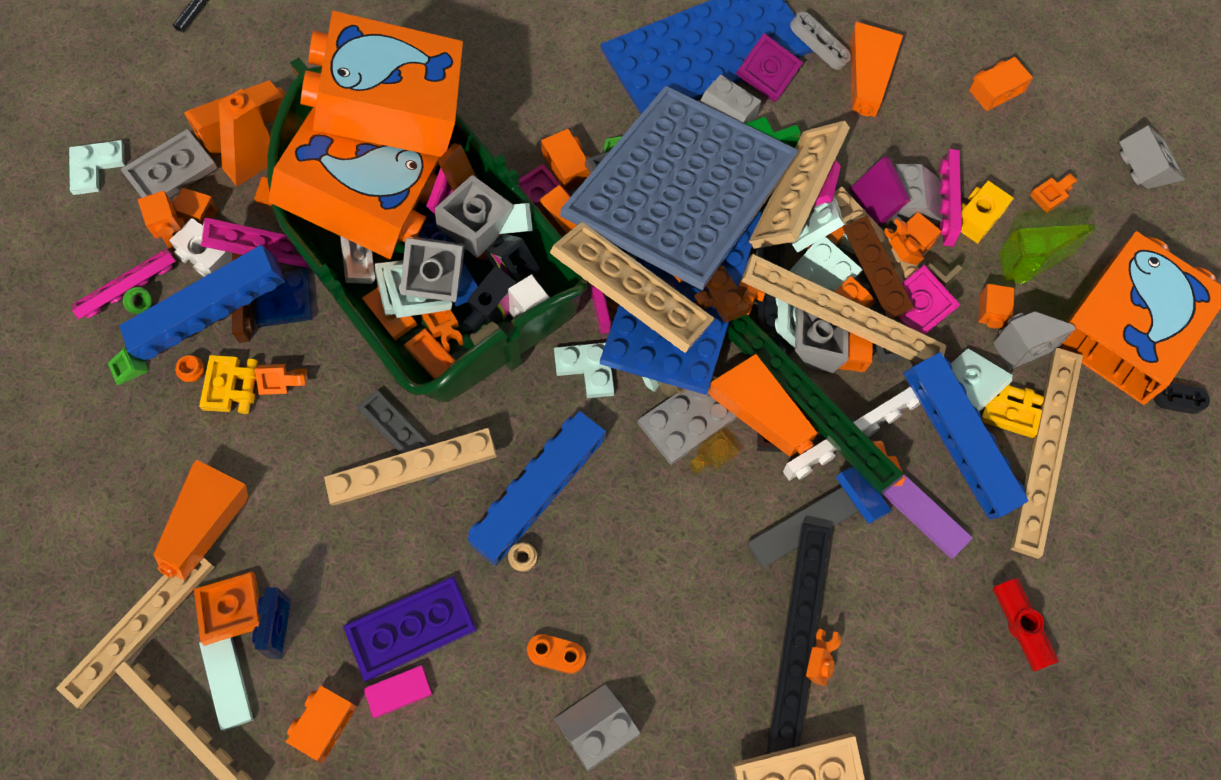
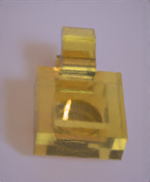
(714, 452)

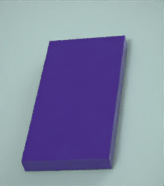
(409, 628)

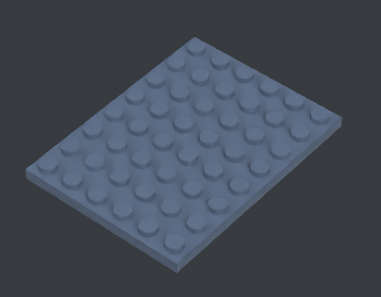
(681, 186)

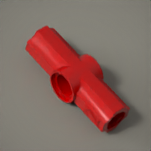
(1033, 642)

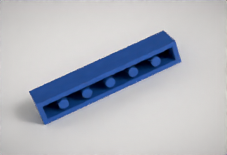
(202, 303)
(966, 436)
(537, 488)

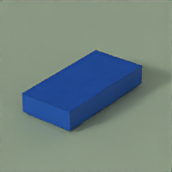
(863, 495)

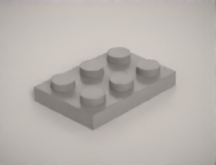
(170, 166)
(684, 423)

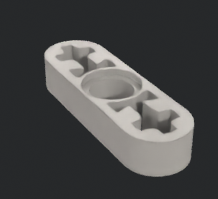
(832, 52)

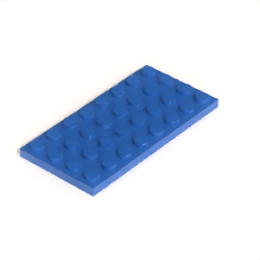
(697, 47)
(644, 352)

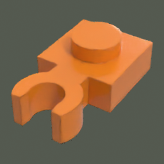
(443, 325)

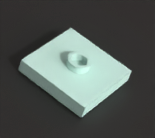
(980, 378)

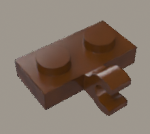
(723, 295)

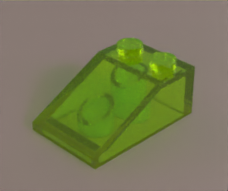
(1038, 249)

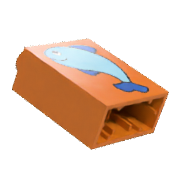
(384, 84)
(354, 187)
(1143, 317)

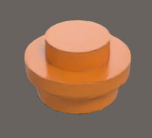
(189, 368)

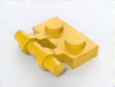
(220, 384)
(1012, 415)

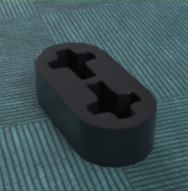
(1181, 399)

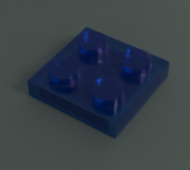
(287, 302)
(272, 628)

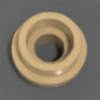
(518, 548)

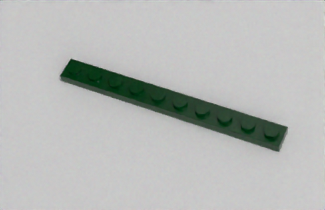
(816, 406)

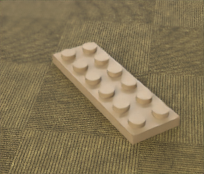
(800, 186)
(632, 286)

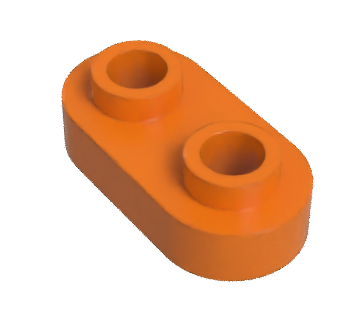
(556, 653)

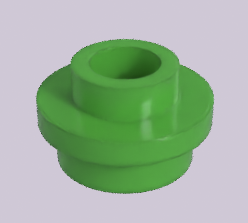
(144, 296)

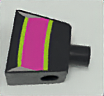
(512, 254)
(490, 300)

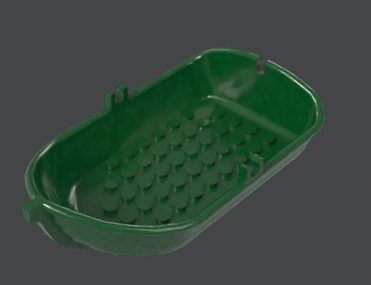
(473, 363)

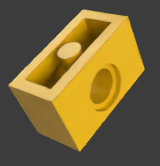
(991, 202)

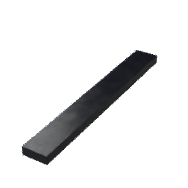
(799, 638)

